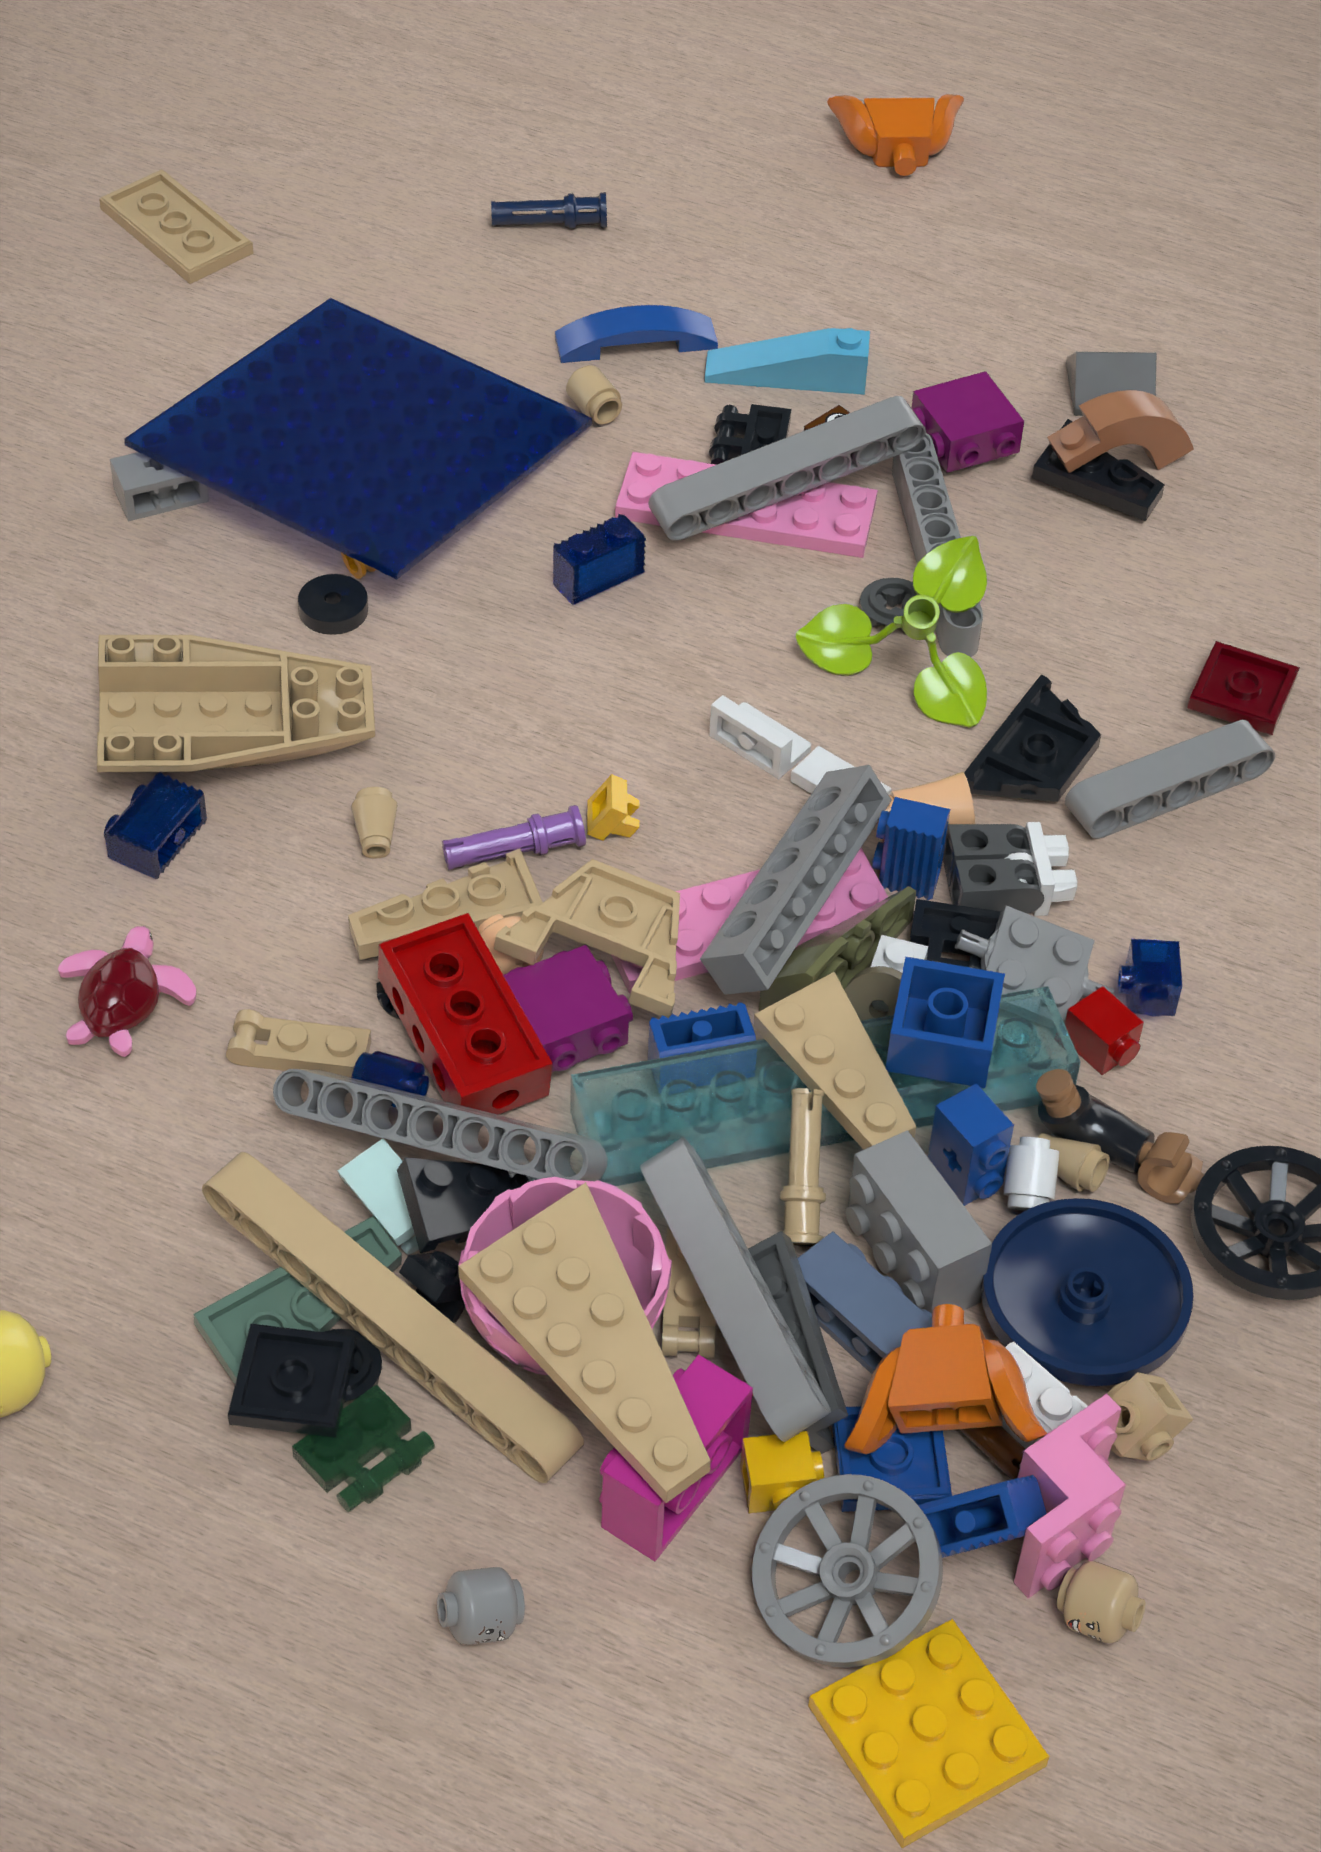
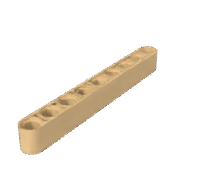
(394, 1317)

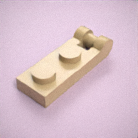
(295, 1044)
(685, 1308)

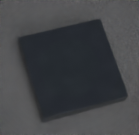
(292, 1380)

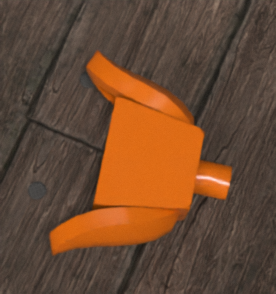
(897, 130)
(944, 1382)

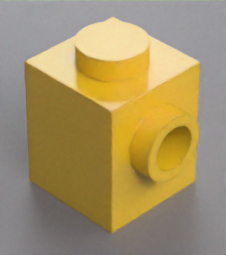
(777, 1469)

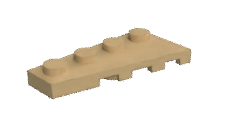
(483, 893)
(832, 1052)

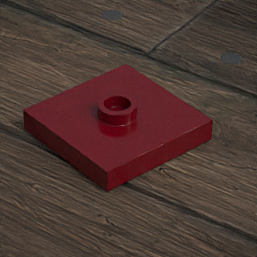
(1243, 687)

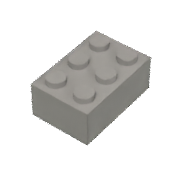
(917, 1225)

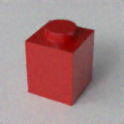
(1104, 1030)

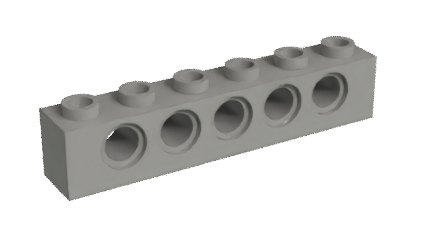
(795, 881)

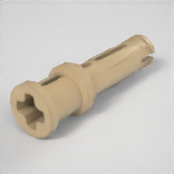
(803, 1192)

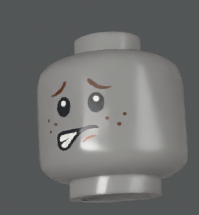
(481, 1605)

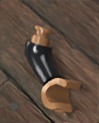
(1161, 1165)

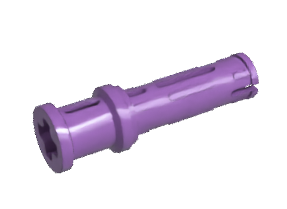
(535, 835)

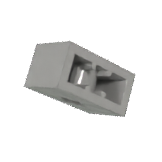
(152, 488)

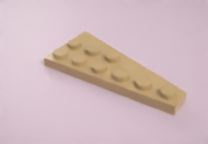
(578, 1316)

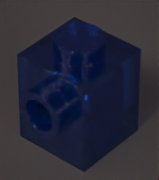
(1151, 977)

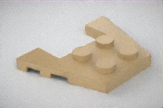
(613, 915)

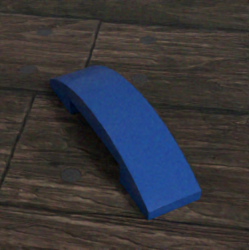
(634, 325)

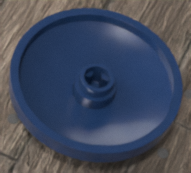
(1088, 1291)

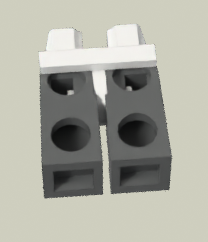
(1007, 866)

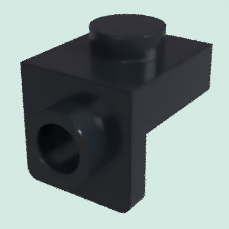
(436, 1281)

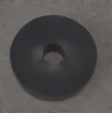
(333, 604)

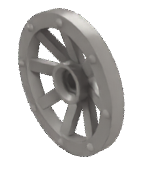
(841, 1560)

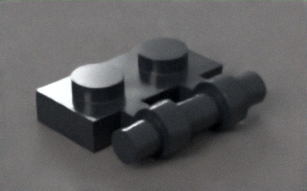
(761, 427)
(940, 925)

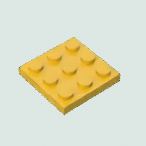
(928, 1733)

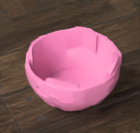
(629, 1228)

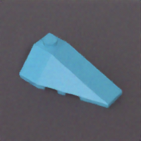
(805, 361)

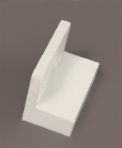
(756, 737)

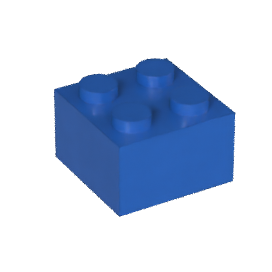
(944, 1022)

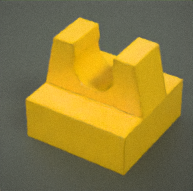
(611, 810)

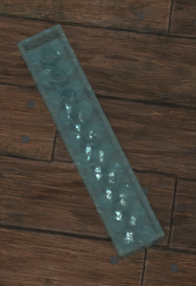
(739, 1099)

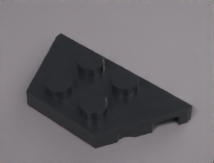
(1035, 749)

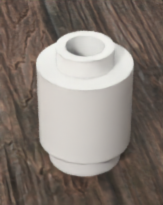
(1031, 1173)

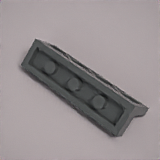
(785, 1280)

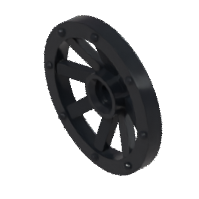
(1274, 1227)

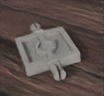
(1035, 956)

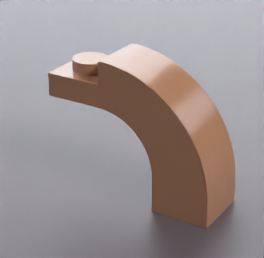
(1118, 421)

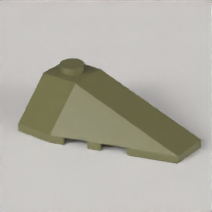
(842, 948)

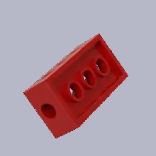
(464, 1017)

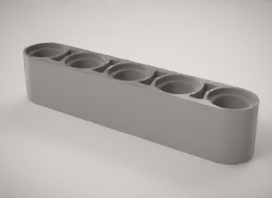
(1169, 779)

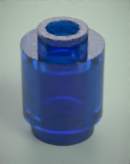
(391, 1072)

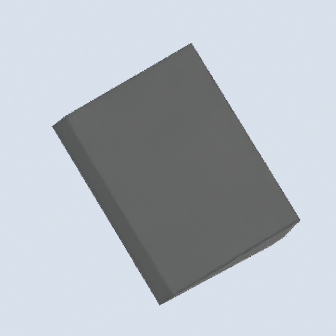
(1108, 372)

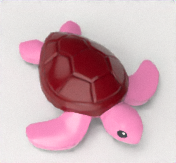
(121, 989)

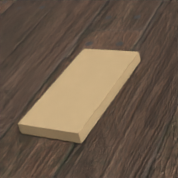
(176, 226)

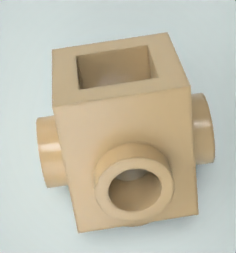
(1148, 1417)

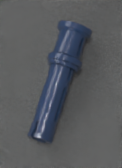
(502, 211)

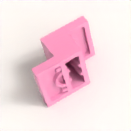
(1078, 1496)

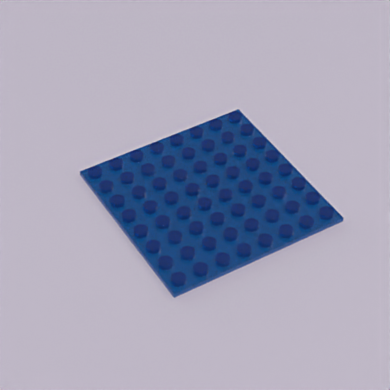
(360, 436)

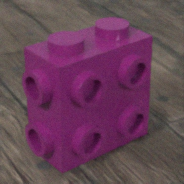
(968, 421)
(572, 1006)

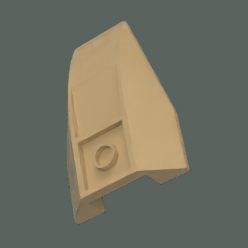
(223, 704)

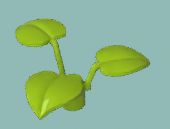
(949, 691)

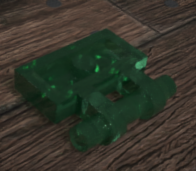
(365, 1430)

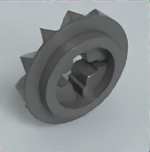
(883, 593)

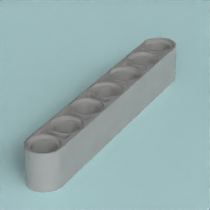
(786, 468)
(929, 525)
(416, 1120)
(735, 1290)

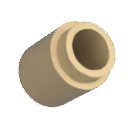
(594, 394)

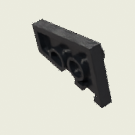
(1104, 481)
(450, 1196)

